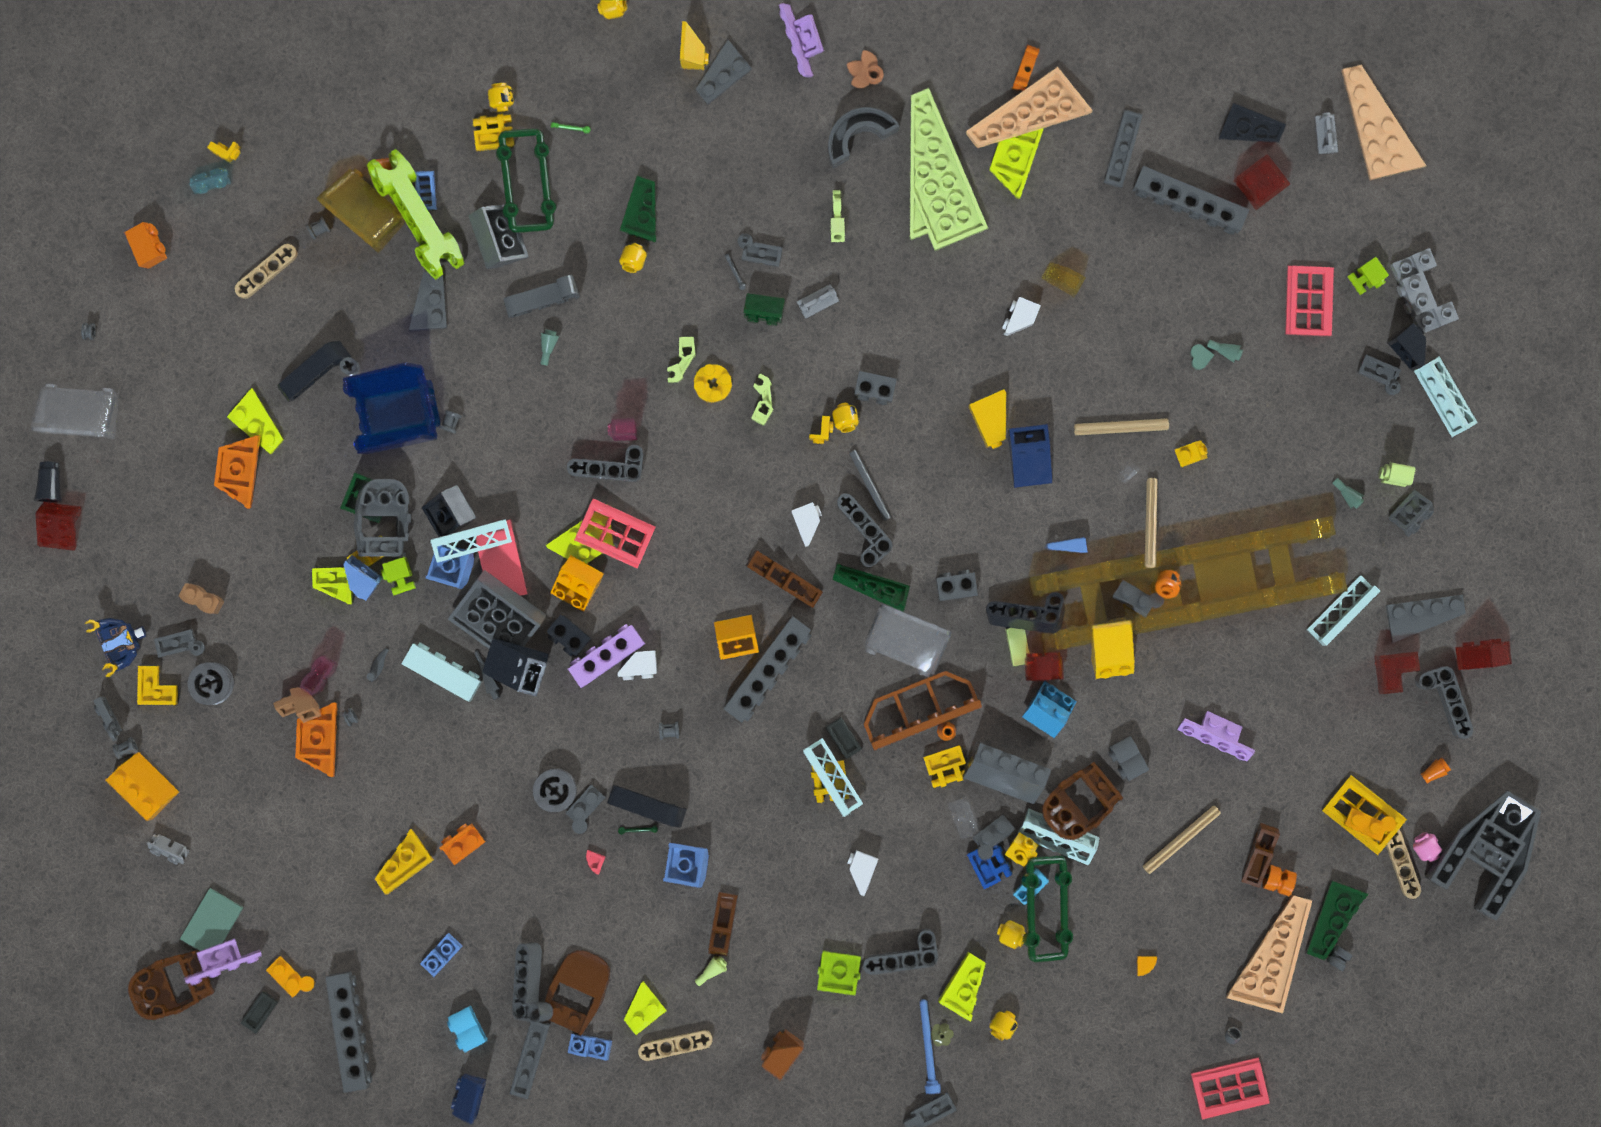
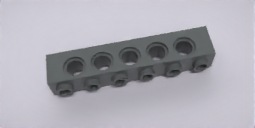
(1236, 213)
(792, 627)
(350, 1080)

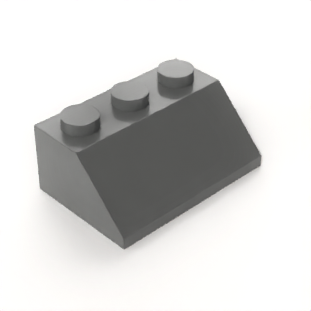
(495, 239)

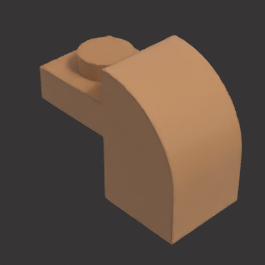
(299, 702)

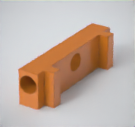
(1028, 61)

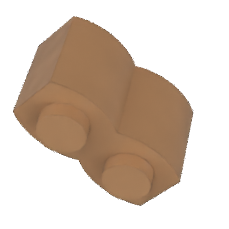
(198, 596)

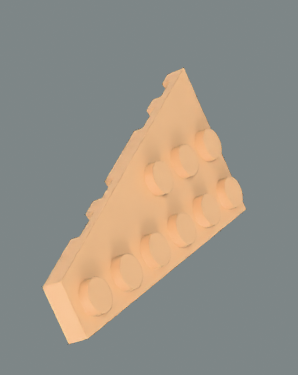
(1037, 107)
(1380, 135)
(1271, 968)

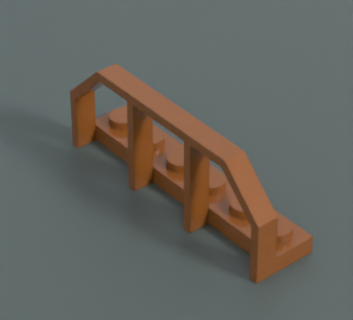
(933, 719)

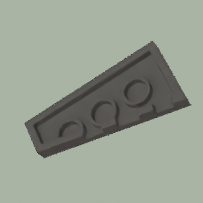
(1416, 616)

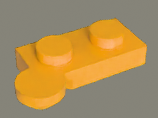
(1369, 825)
(289, 978)

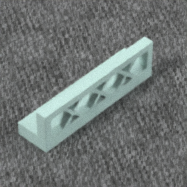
(1444, 397)
(473, 532)
(1351, 612)
(827, 782)
(1087, 843)

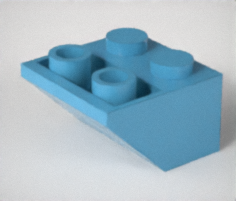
(1049, 709)

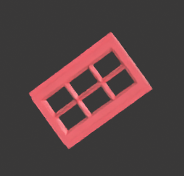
(1291, 300)
(608, 549)
(1236, 1105)

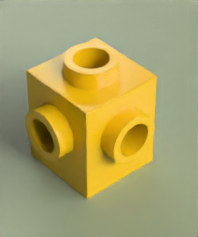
(1022, 849)

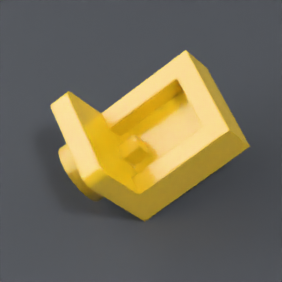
(826, 428)
(1191, 453)

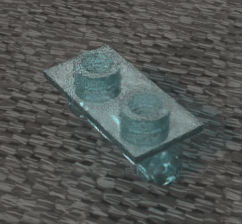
(202, 183)

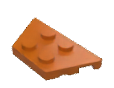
(237, 469)
(318, 740)

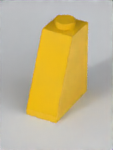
(991, 418)

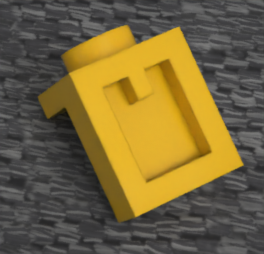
(221, 150)

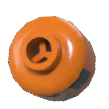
(1168, 584)

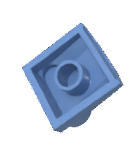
(453, 571)
(686, 865)

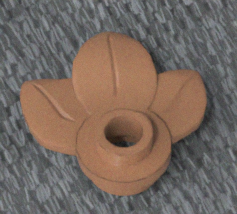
(862, 69)

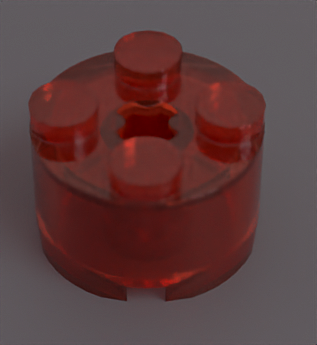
(1045, 667)

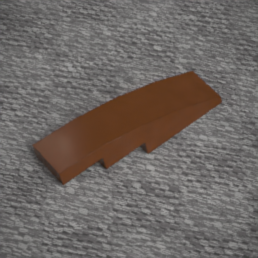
(784, 578)

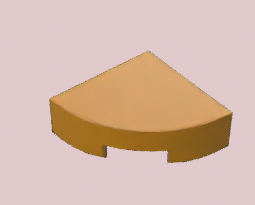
(1145, 964)

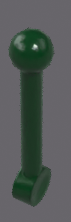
(622, 830)

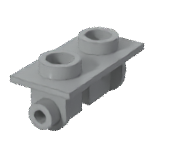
(1326, 133)
(818, 301)
(160, 846)

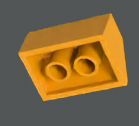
(142, 786)

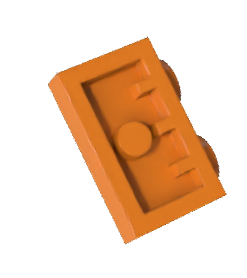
(462, 844)

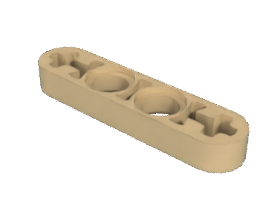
(264, 268)
(1403, 861)
(676, 1048)

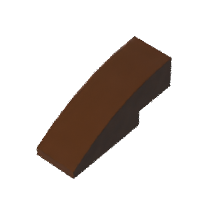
(1260, 855)
(722, 924)

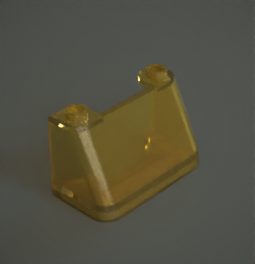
(362, 209)

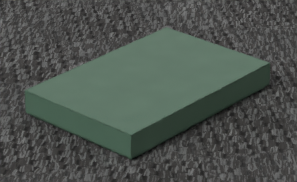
(211, 921)

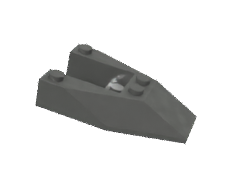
(1499, 842)

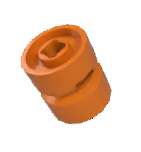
(1283, 881)

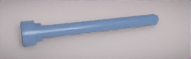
(932, 1084)

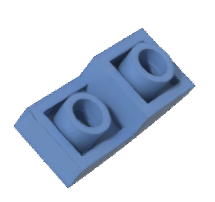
(441, 954)
(589, 1046)

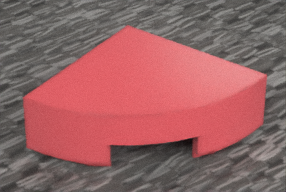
(595, 861)

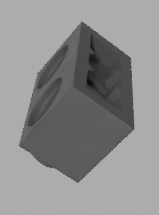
(876, 381)
(956, 591)

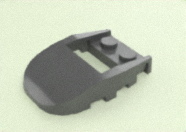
(382, 498)

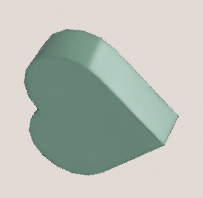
(1200, 356)

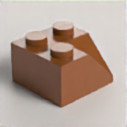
(782, 1053)

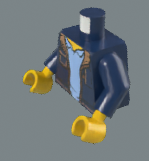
(117, 642)

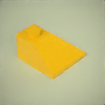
(692, 50)

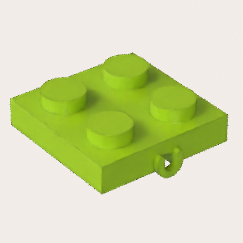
(838, 973)

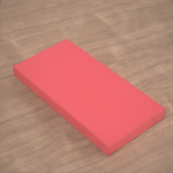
(503, 560)

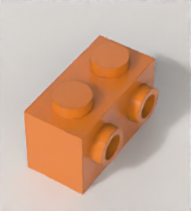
(146, 245)

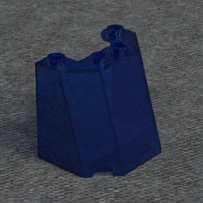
(393, 407)

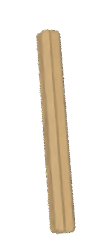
(1121, 427)
(1151, 521)
(1181, 839)

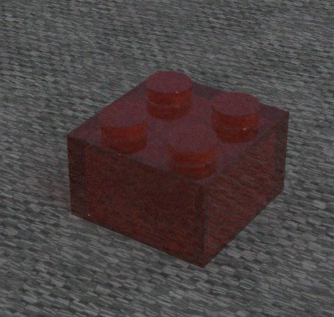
(1261, 182)

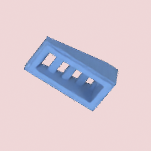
(432, 184)
(1073, 545)

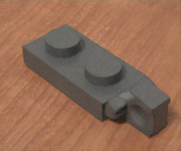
(931, 1111)

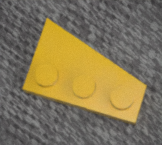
(405, 862)

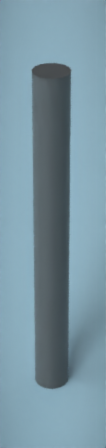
(870, 485)

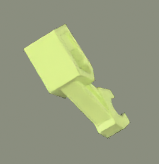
(837, 222)
(679, 369)
(763, 390)

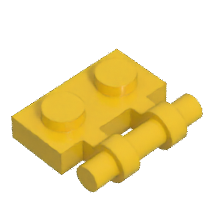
(488, 138)
(943, 761)
(839, 783)

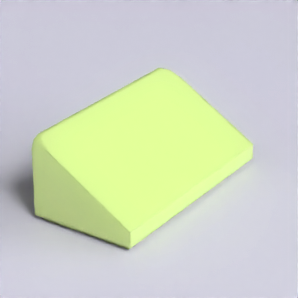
(1017, 645)

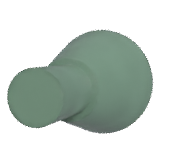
(548, 342)
(1229, 351)
(1351, 496)

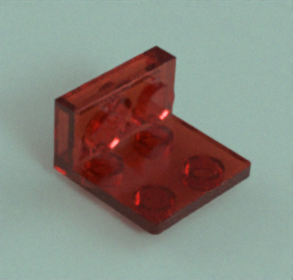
(57, 525)

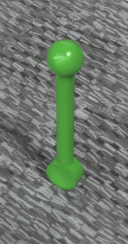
(586, 129)

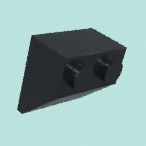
(1410, 346)
(448, 511)

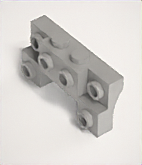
(1417, 293)

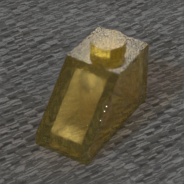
(1063, 278)

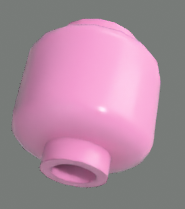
(1427, 847)

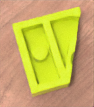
(332, 582)
(643, 1009)

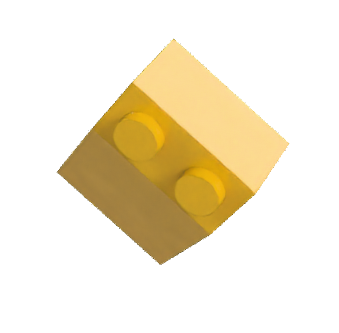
(1112, 650)

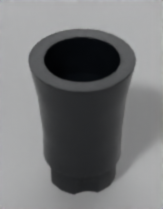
(48, 482)

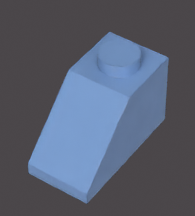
(361, 578)

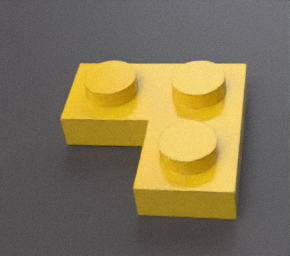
(149, 690)

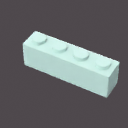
(442, 672)

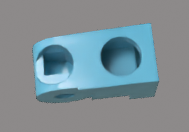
(1021, 892)

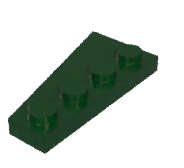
(879, 588)
(1335, 913)

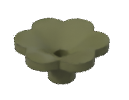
(942, 1029)

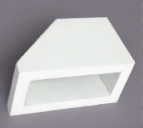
(807, 521)
(862, 869)

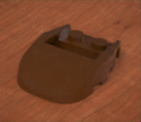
(1065, 816)
(586, 974)
(153, 994)

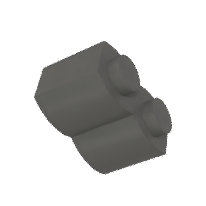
(1128, 758)

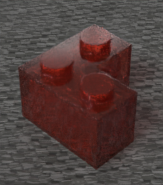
(1486, 655)
(1390, 668)

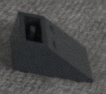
(515, 666)

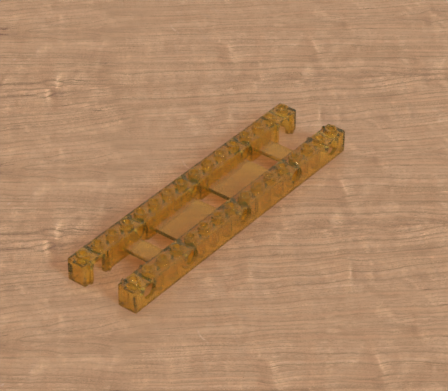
(1222, 578)

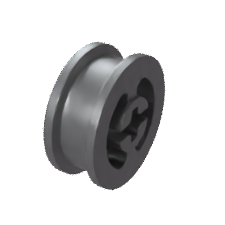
(215, 697)
(544, 801)

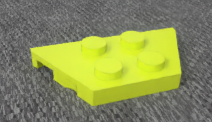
(1014, 160)
(566, 545)

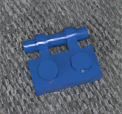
(985, 869)

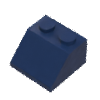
(469, 1098)

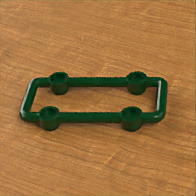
(540, 151)
(1064, 935)

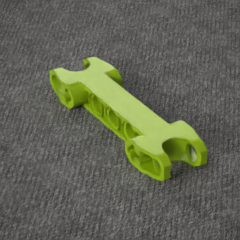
(400, 188)

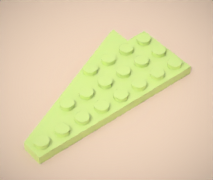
(939, 189)

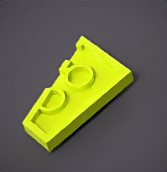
(254, 420)
(963, 987)

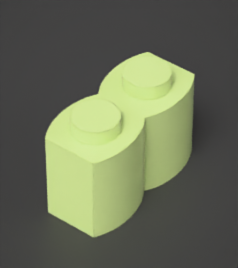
(1397, 474)

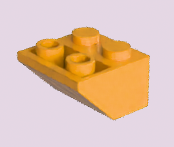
(576, 583)
(736, 637)

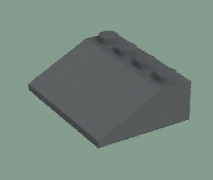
(496, 612)

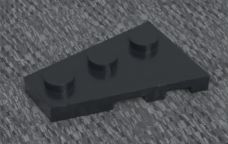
(1251, 126)

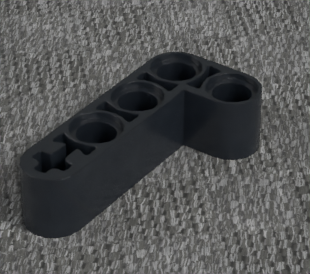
(312, 369)
(1000, 615)
(646, 806)

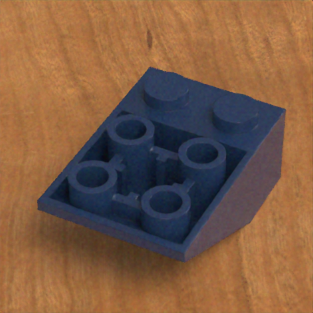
(1030, 455)

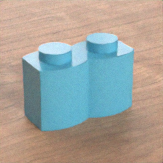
(467, 1029)

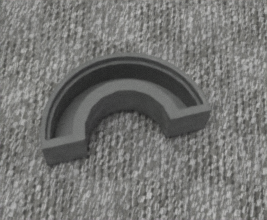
(854, 122)

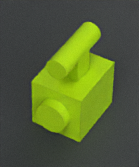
(1371, 274)
(397, 571)

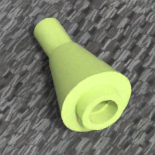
(715, 967)

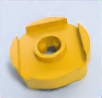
(723, 380)

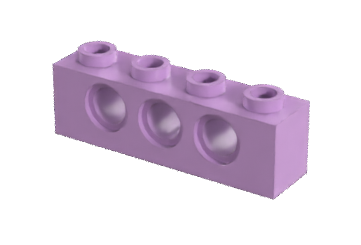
(584, 677)

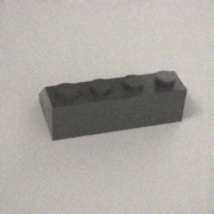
(1006, 773)

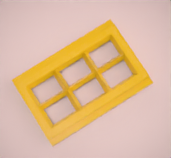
(1374, 800)

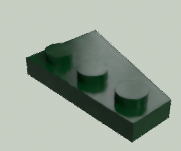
(640, 211)

